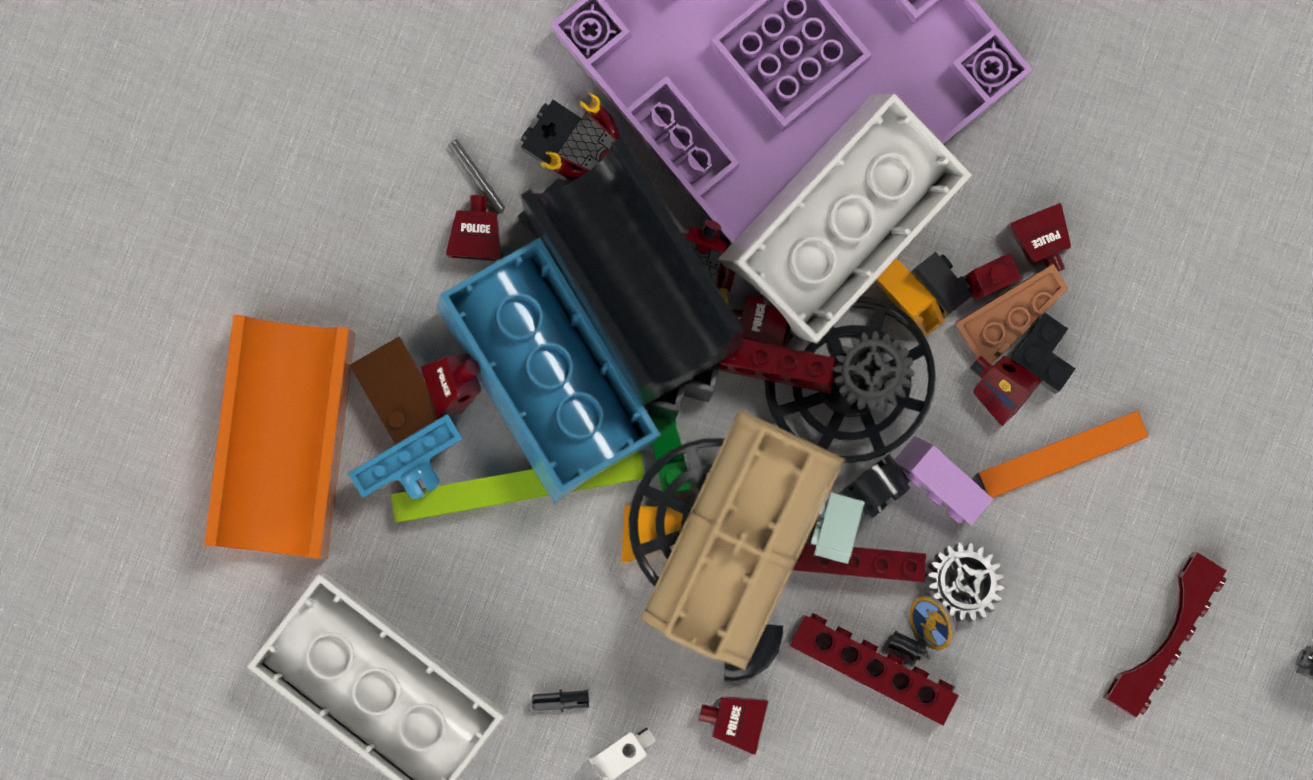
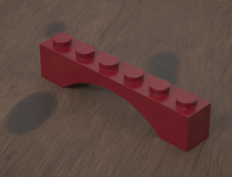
(1196, 585)

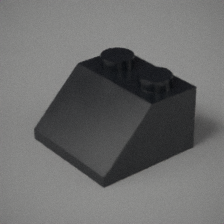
(942, 283)

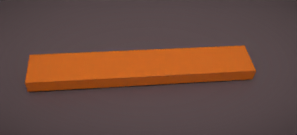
(1063, 454)

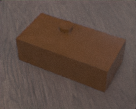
(396, 389)

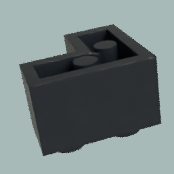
(1037, 353)
(698, 387)

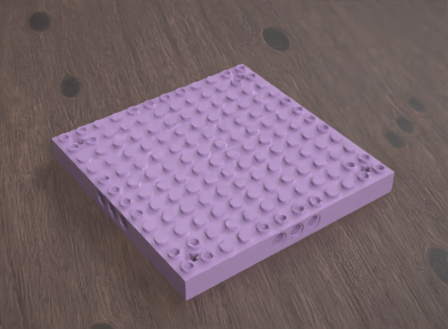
(756, 87)

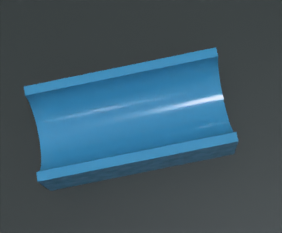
(546, 369)

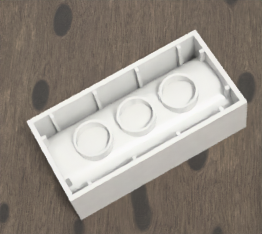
(846, 215)
(375, 686)

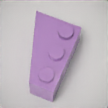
(943, 481)

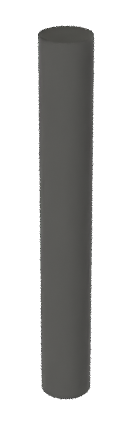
(476, 176)

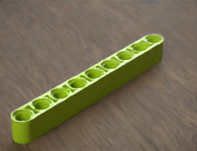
(500, 490)

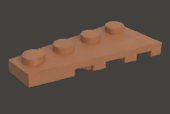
(1004, 319)

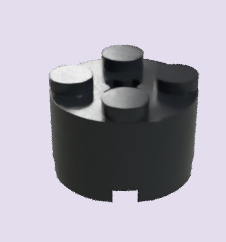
(879, 485)

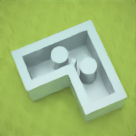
(837, 527)

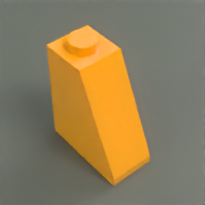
(910, 296)
(647, 527)

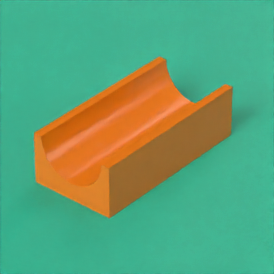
(280, 437)

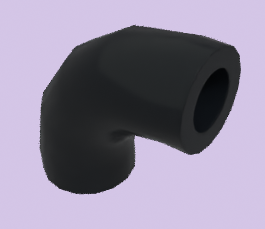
(762, 657)

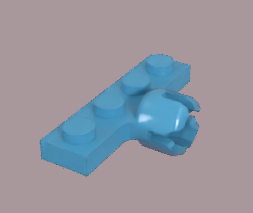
(408, 460)

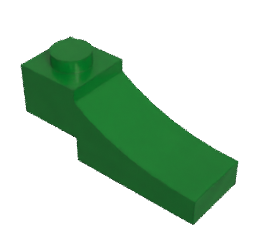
(668, 440)

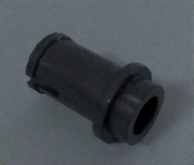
(907, 645)

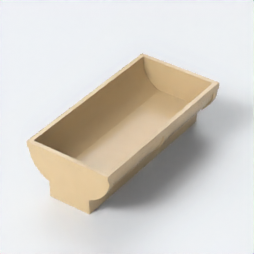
(741, 540)

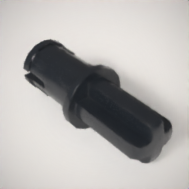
(560, 700)

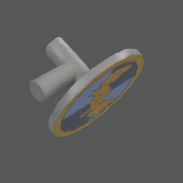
(932, 622)

